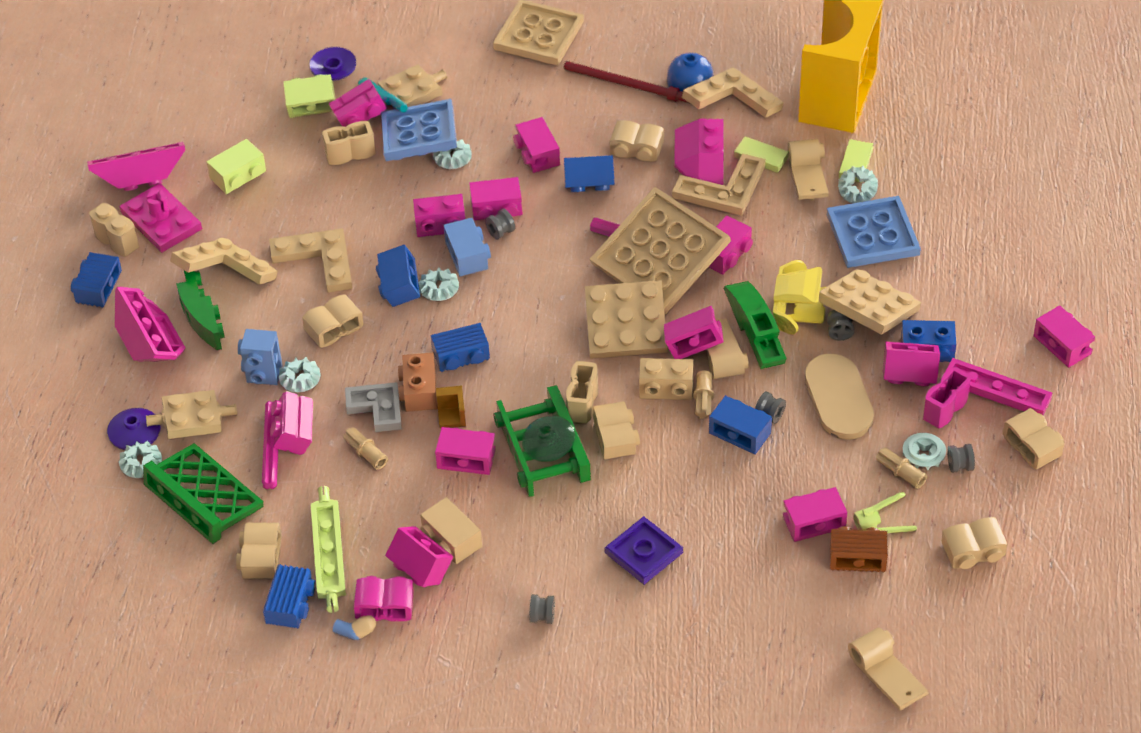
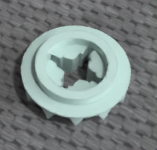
(460, 157)
(851, 193)
(446, 290)
(304, 381)
(924, 442)
(128, 459)

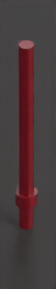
(671, 93)

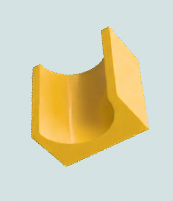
(841, 68)

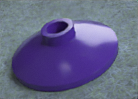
(333, 61)
(131, 427)

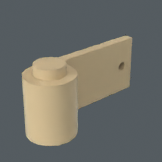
(806, 168)
(727, 358)
(875, 658)

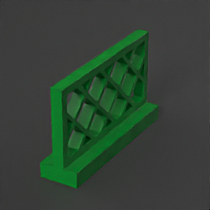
(186, 502)

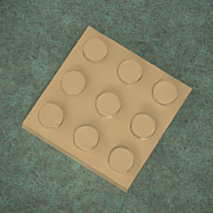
(538, 32)
(869, 301)
(625, 319)

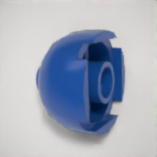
(688, 70)

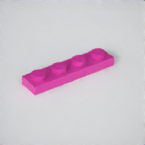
(1004, 389)

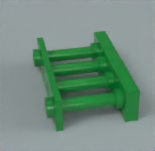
(553, 405)

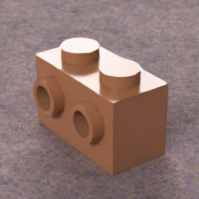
(418, 382)

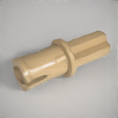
(703, 394)
(365, 448)
(901, 467)

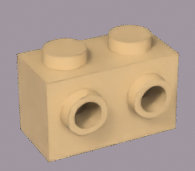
(666, 379)
(451, 529)

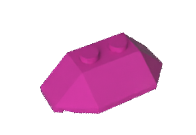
(701, 150)
(139, 166)
(145, 327)

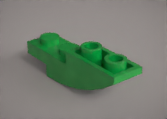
(199, 310)
(758, 322)

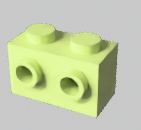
(309, 95)
(236, 166)

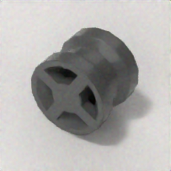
(500, 224)
(840, 326)
(771, 406)
(961, 458)
(542, 609)

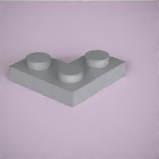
(379, 399)

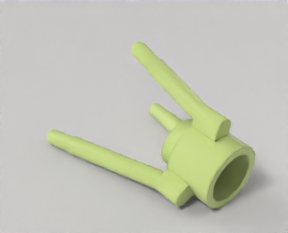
(870, 517)

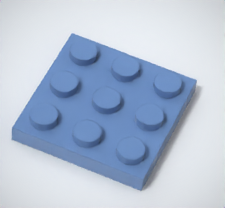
(419, 130)
(873, 231)

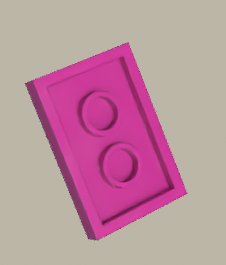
(161, 217)

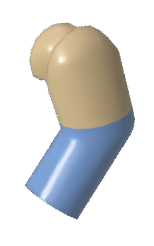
(356, 629)

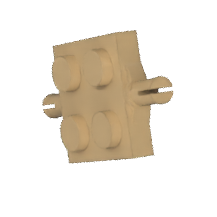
(414, 85)
(191, 414)

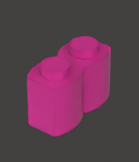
(947, 397)
(383, 598)

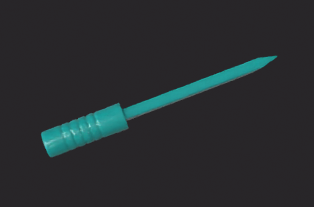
(388, 98)

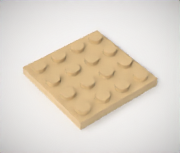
(662, 244)

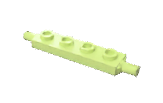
(328, 549)

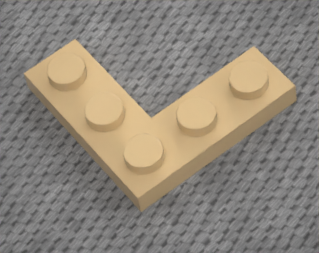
(734, 83)
(727, 198)
(328, 244)
(224, 252)

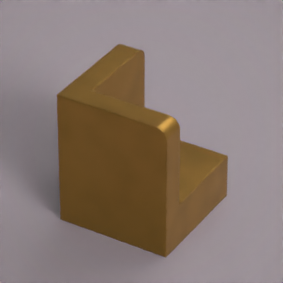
(450, 407)

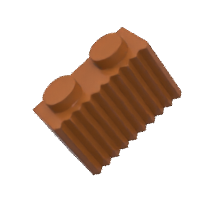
(858, 549)

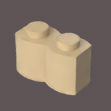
(636, 140)
(348, 143)
(114, 229)
(332, 321)
(582, 391)
(615, 430)
(1033, 438)
(974, 543)
(259, 550)

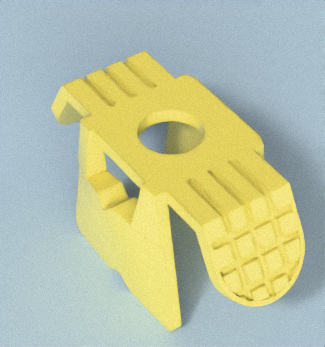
(798, 286)

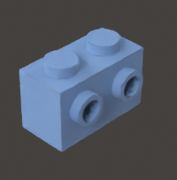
(466, 246)
(260, 356)

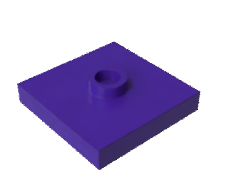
(643, 550)

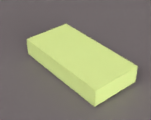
(856, 155)
(774, 156)

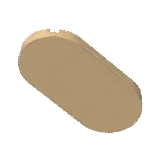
(839, 396)

